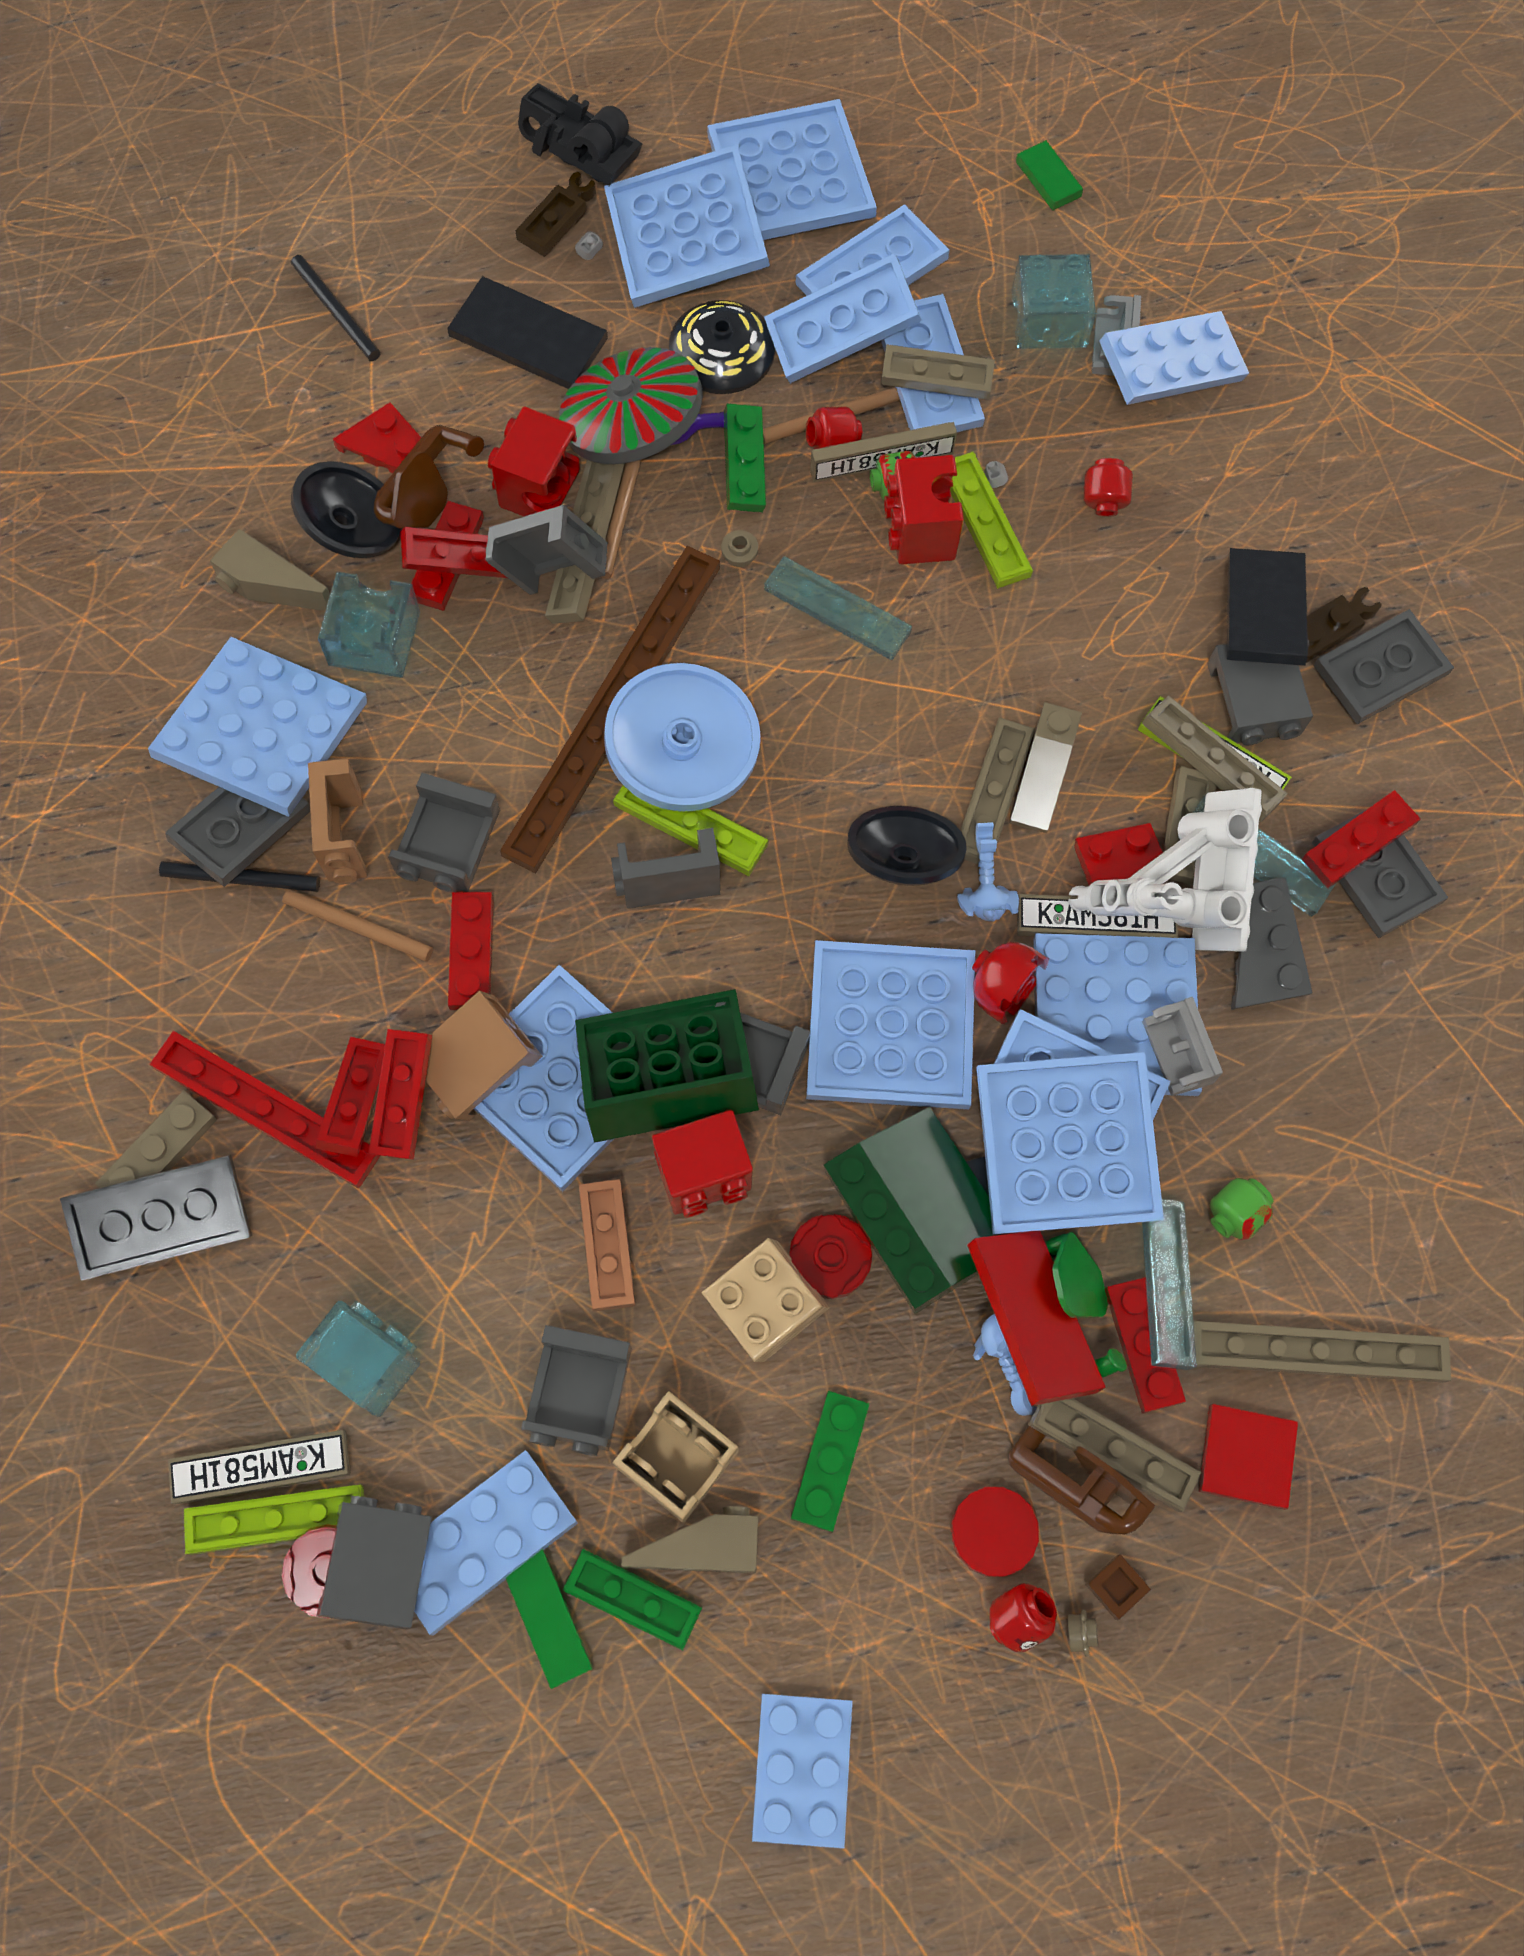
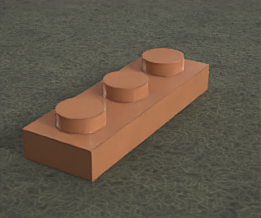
(606, 1245)

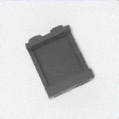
(543, 544)
(1261, 698)
(446, 834)
(669, 877)
(774, 1059)
(577, 1390)
(375, 1563)

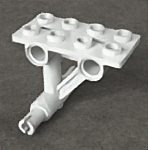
(1220, 901)

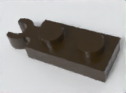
(555, 215)
(1337, 622)

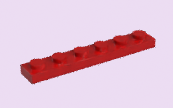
(256, 1105)

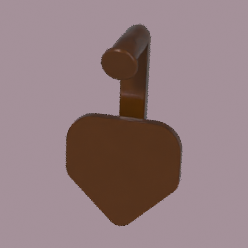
(416, 489)
(1084, 1501)

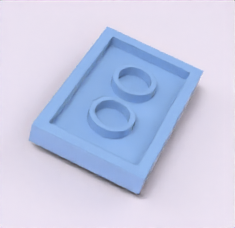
(802, 1771)

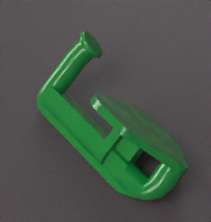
(1082, 1290)

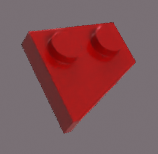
(380, 438)
(1117, 852)

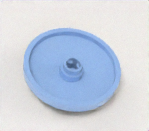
(682, 737)

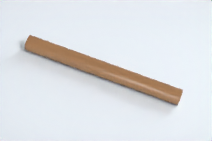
(857, 406)
(620, 513)
(357, 925)

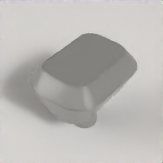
(589, 245)
(996, 474)

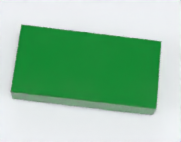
(1049, 175)

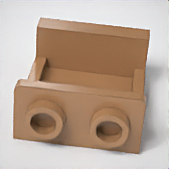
(331, 788)
(475, 1055)

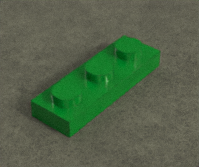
(744, 458)
(830, 1461)

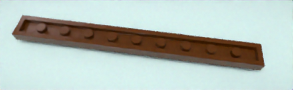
(585, 748)

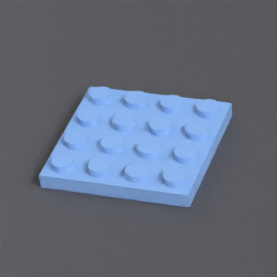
(799, 168)
(686, 226)
(257, 725)
(1109, 985)
(891, 1025)
(544, 1104)
(1069, 1143)

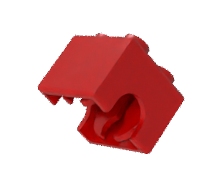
(532, 463)
(920, 512)
(703, 1163)

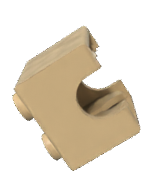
(765, 1300)
(676, 1457)

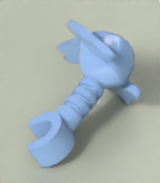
(987, 901)
(994, 1344)

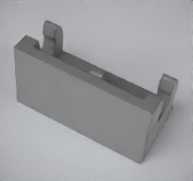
(1110, 320)
(1182, 1046)

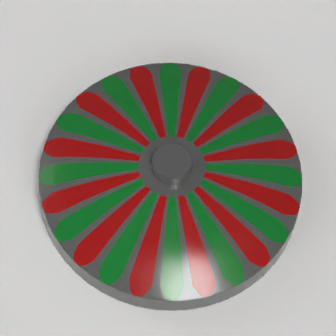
(632, 405)

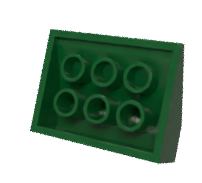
(664, 1065)
(915, 1205)

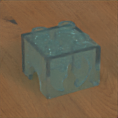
(1053, 301)
(368, 626)
(359, 1356)

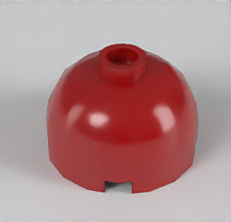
(1006, 978)

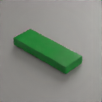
(632, 1599)
(548, 1621)

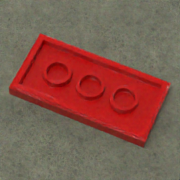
(1039, 1334)

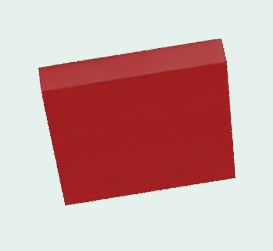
(1248, 1456)

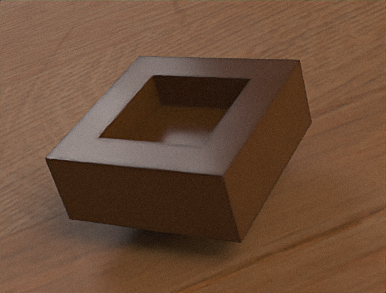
(1118, 1587)

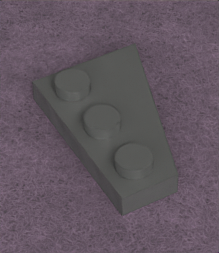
(1274, 958)

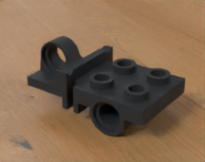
(587, 141)

